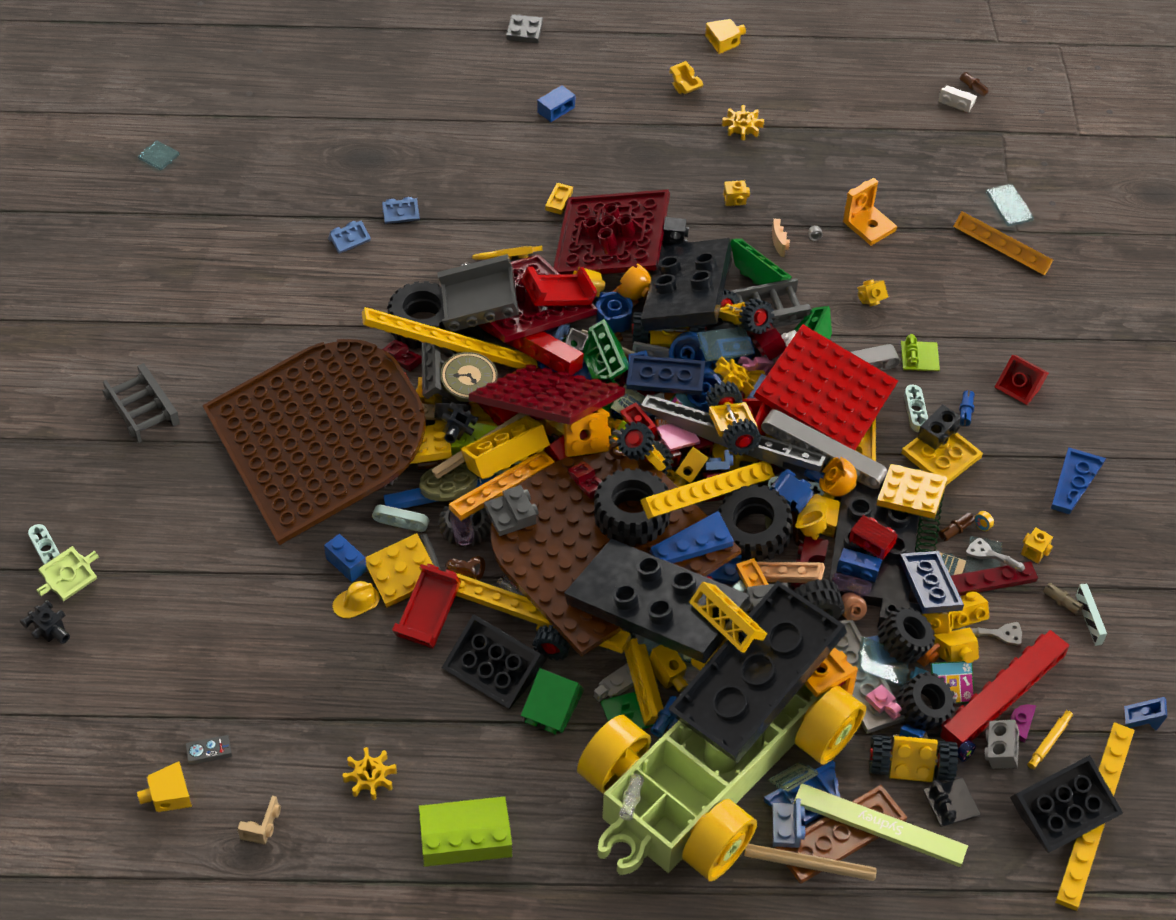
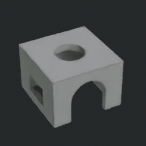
(579, 337)

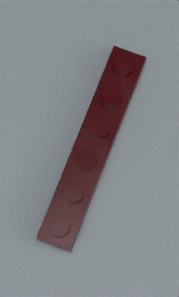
(993, 579)

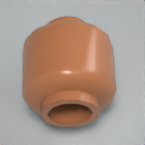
(854, 606)

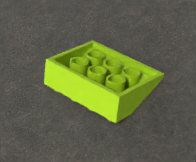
(465, 831)

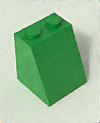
(551, 701)

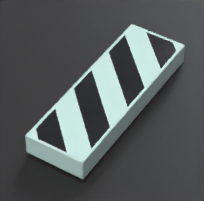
(1091, 614)

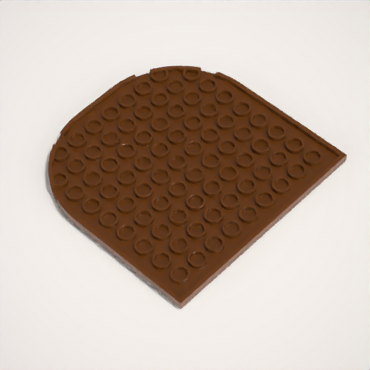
(320, 431)
(565, 540)

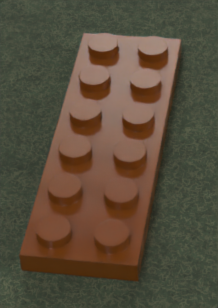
(838, 840)

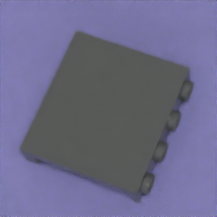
(478, 293)

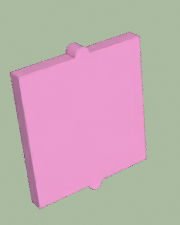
(676, 437)

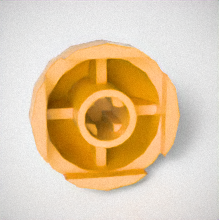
(635, 283)
(839, 477)

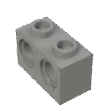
(1007, 743)

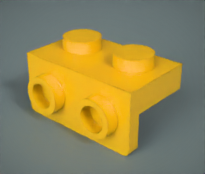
(974, 610)

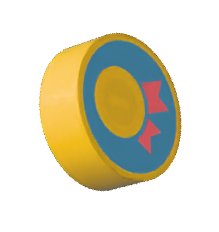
(984, 520)

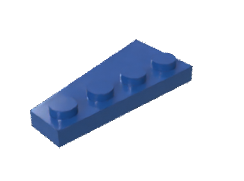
(1075, 477)
(696, 540)

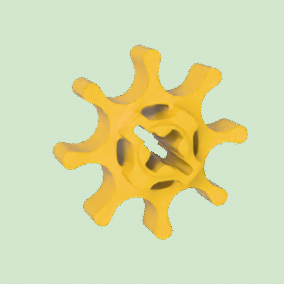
(743, 122)
(734, 373)
(361, 776)

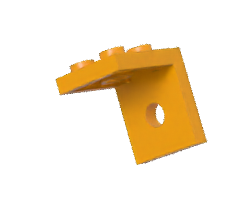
(861, 213)
(597, 438)
(836, 672)

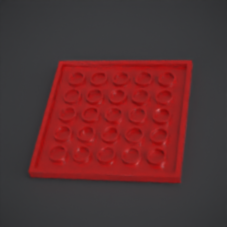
(826, 387)

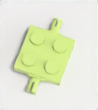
(67, 573)

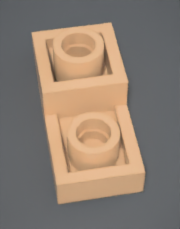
(779, 238)

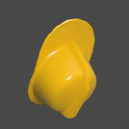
(812, 520)
(356, 600)

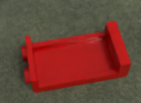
(559, 289)
(428, 606)

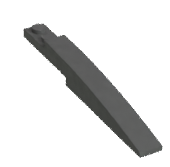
(701, 424)

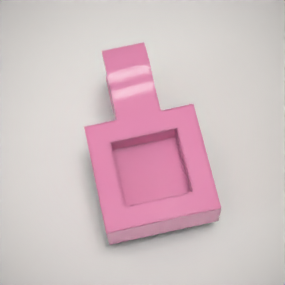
(758, 363)
(882, 701)

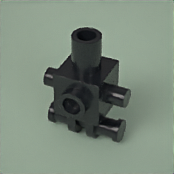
(457, 423)
(47, 623)

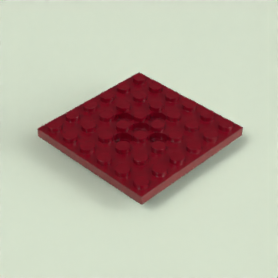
(612, 232)
(531, 317)
(547, 394)

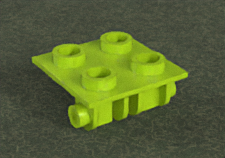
(919, 355)

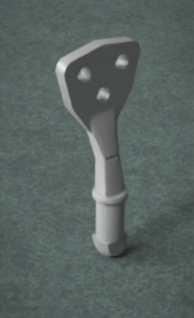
(983, 551)
(1001, 633)

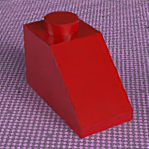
(635, 414)

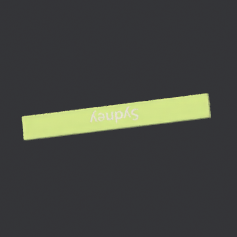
(882, 825)

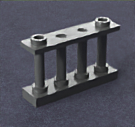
(782, 315)
(431, 371)
(151, 389)

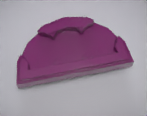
(1023, 716)

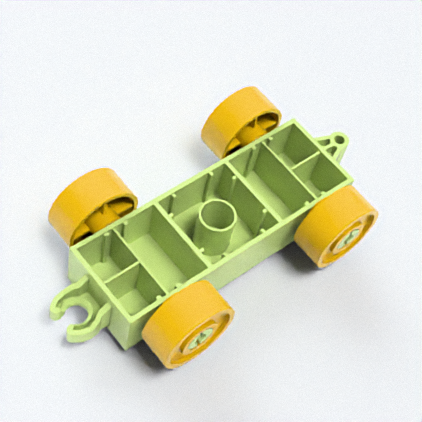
(694, 787)

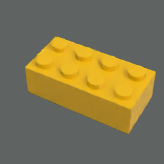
(505, 447)

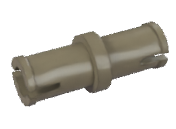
(1063, 598)

